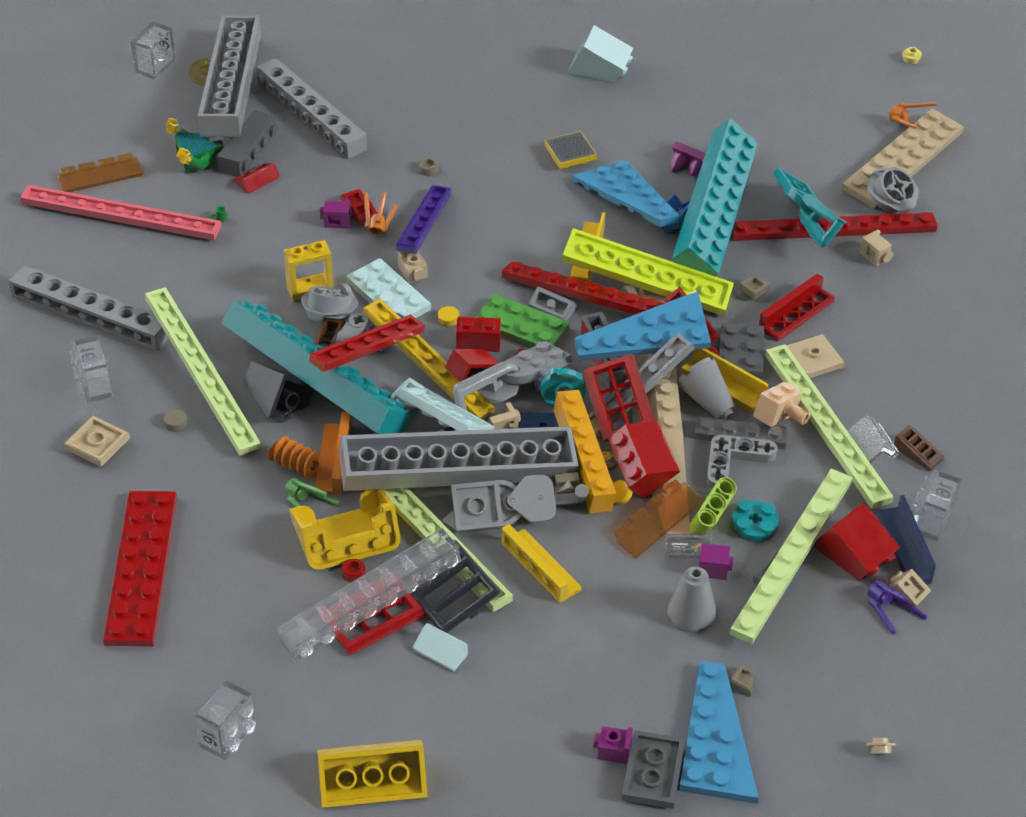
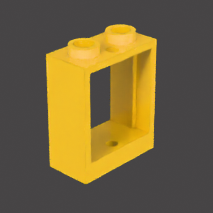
(298, 256)

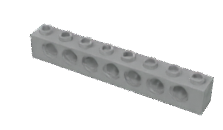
(312, 108)
(88, 307)

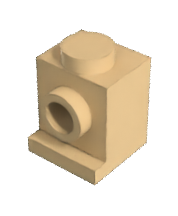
(876, 248)
(412, 266)

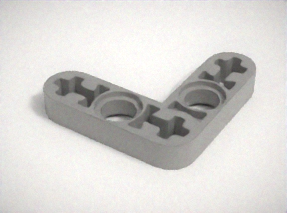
(731, 451)

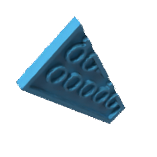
(626, 187)
(647, 331)
(715, 746)

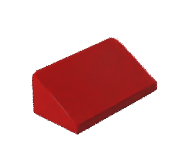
(257, 177)

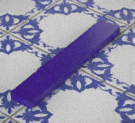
(423, 219)

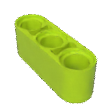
(713, 507)

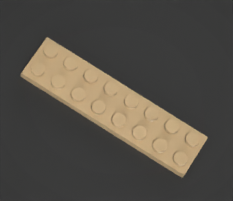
(908, 152)

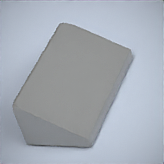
(552, 304)

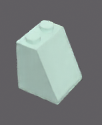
(601, 57)

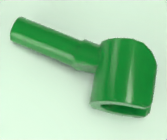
(220, 214)

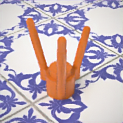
(901, 115)
(377, 224)

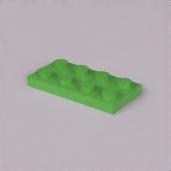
(524, 323)

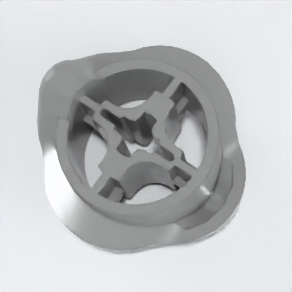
(893, 190)
(329, 302)

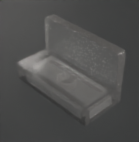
(872, 438)

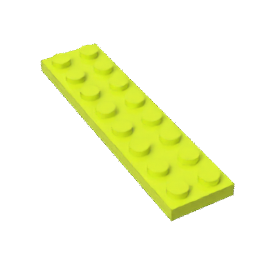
(645, 270)

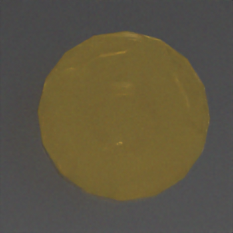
(199, 71)

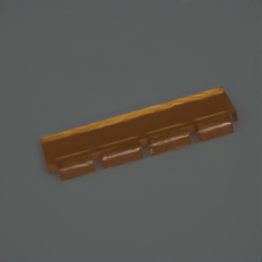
(105, 173)
(662, 517)

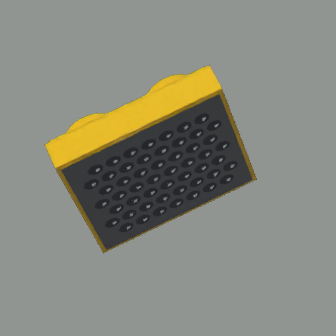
(570, 150)

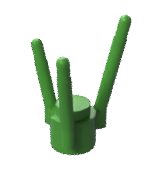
(299, 491)

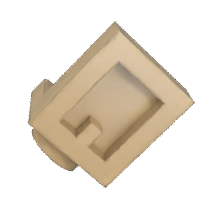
(506, 420)
(911, 586)

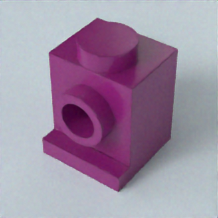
(336, 214)
(613, 744)

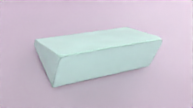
(441, 647)

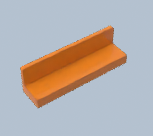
(329, 470)

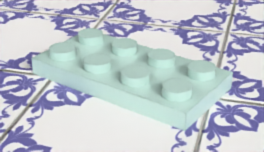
(381, 281)
(442, 409)

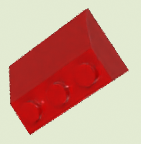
(643, 456)

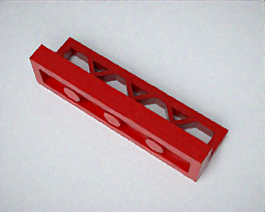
(790, 307)

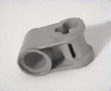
(354, 326)

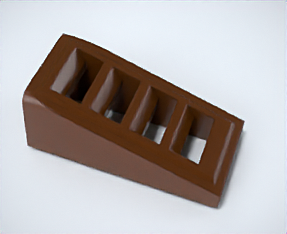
(328, 324)
(910, 436)

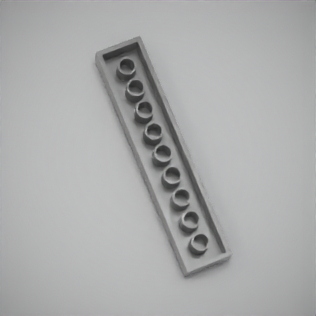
(229, 77)
(454, 457)

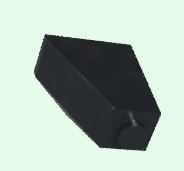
(277, 391)

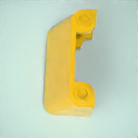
(348, 534)

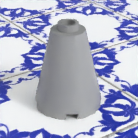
(708, 388)
(692, 602)

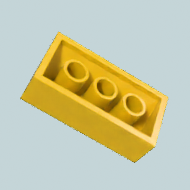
(372, 773)

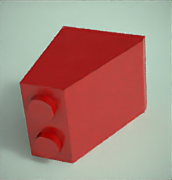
(858, 543)

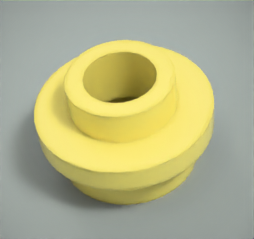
(911, 55)

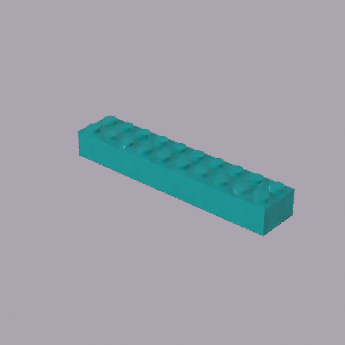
(715, 199)
(340, 385)

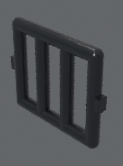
(469, 611)

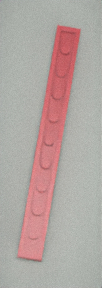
(121, 212)

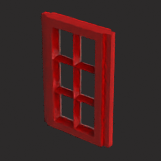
(596, 396)
(392, 625)

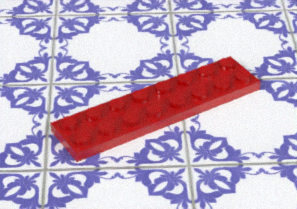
(140, 569)

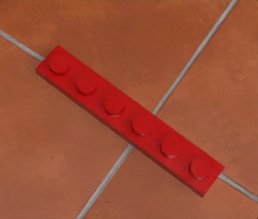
(366, 343)

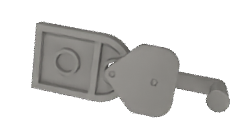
(520, 369)
(484, 507)

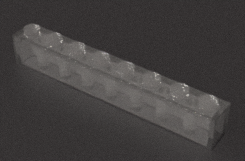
(369, 594)

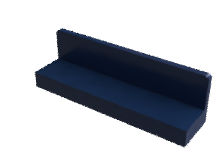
(905, 531)

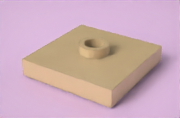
(816, 356)
(97, 441)

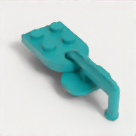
(809, 203)

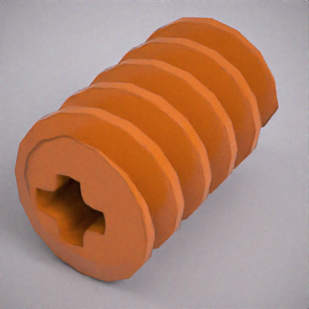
(295, 457)

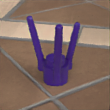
(883, 595)

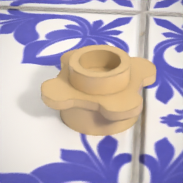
(880, 746)

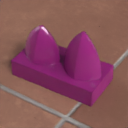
(684, 154)

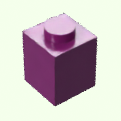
(716, 560)

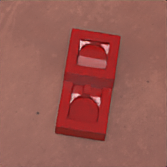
(357, 206)

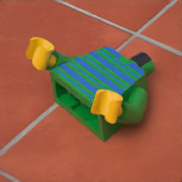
(191, 149)

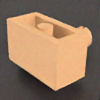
(780, 404)

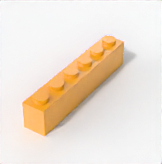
(592, 467)

